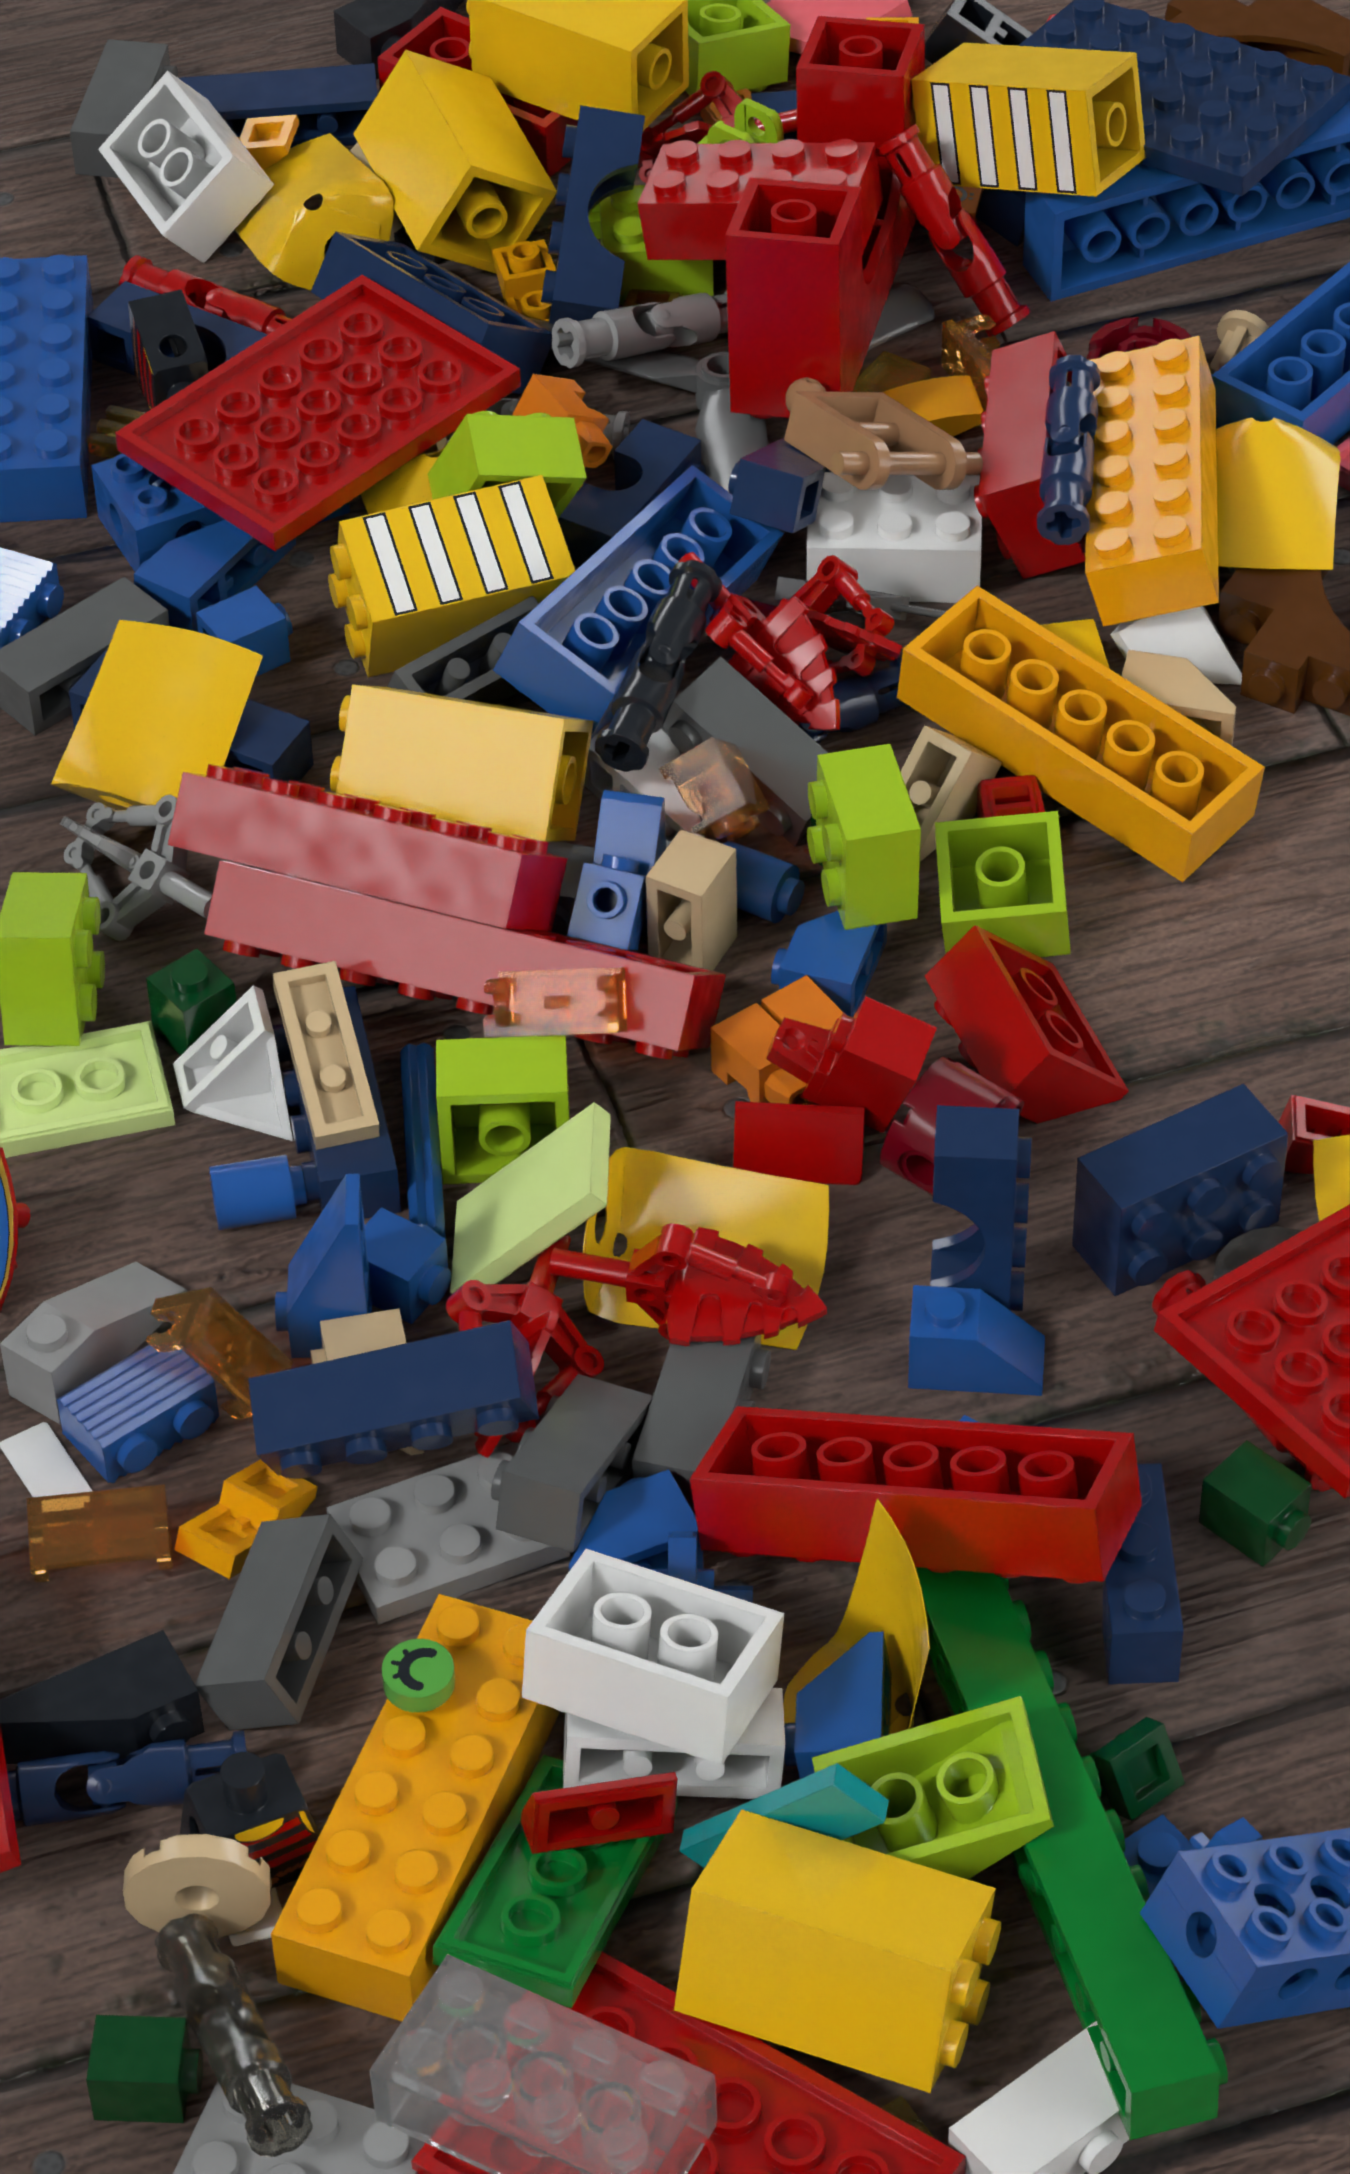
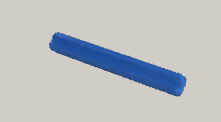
(422, 1137)

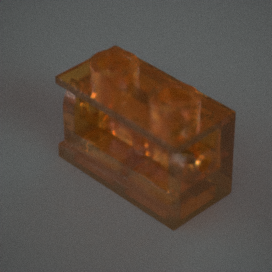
(719, 788)

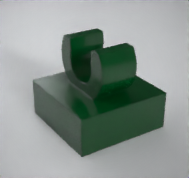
(1138, 1768)

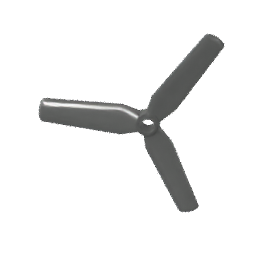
(730, 435)

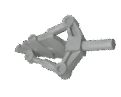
(155, 875)

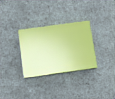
(82, 1091)
(533, 1200)

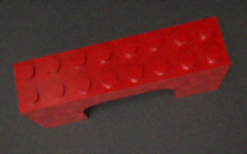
(794, 256)

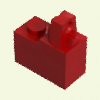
(859, 1061)

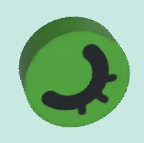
(418, 1675)

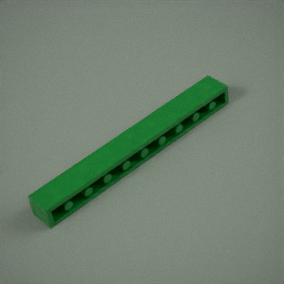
(1077, 1870)

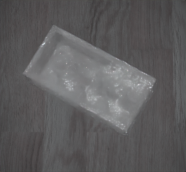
(536, 2084)

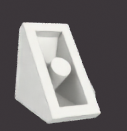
(1184, 635)
(236, 1070)

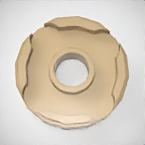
(198, 1877)

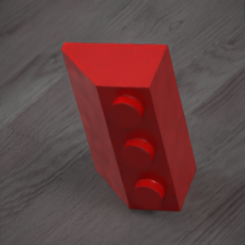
(1022, 1027)

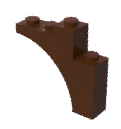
(1292, 27)
(1292, 638)

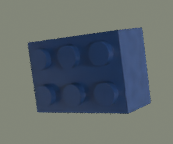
(1178, 1189)

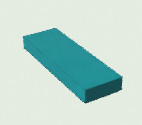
(823, 1802)

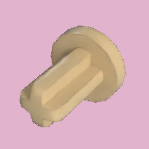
(1235, 332)

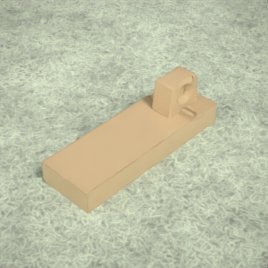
(326, 1055)

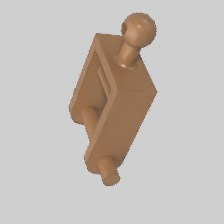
(872, 437)

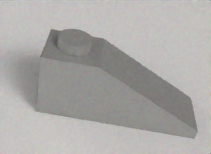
(81, 1335)

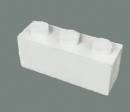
(751, 1769)
(1046, 2120)

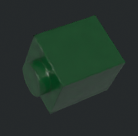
(188, 999)
(1255, 1504)
(142, 2069)

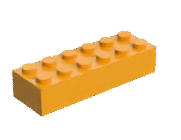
(1154, 484)
(1081, 731)
(414, 1822)

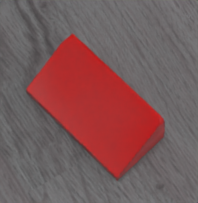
(800, 1141)
(600, 1812)

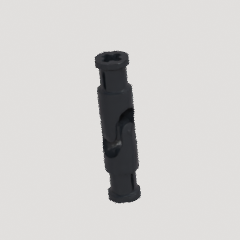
(650, 687)

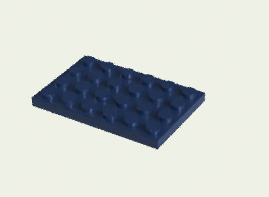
(1206, 99)

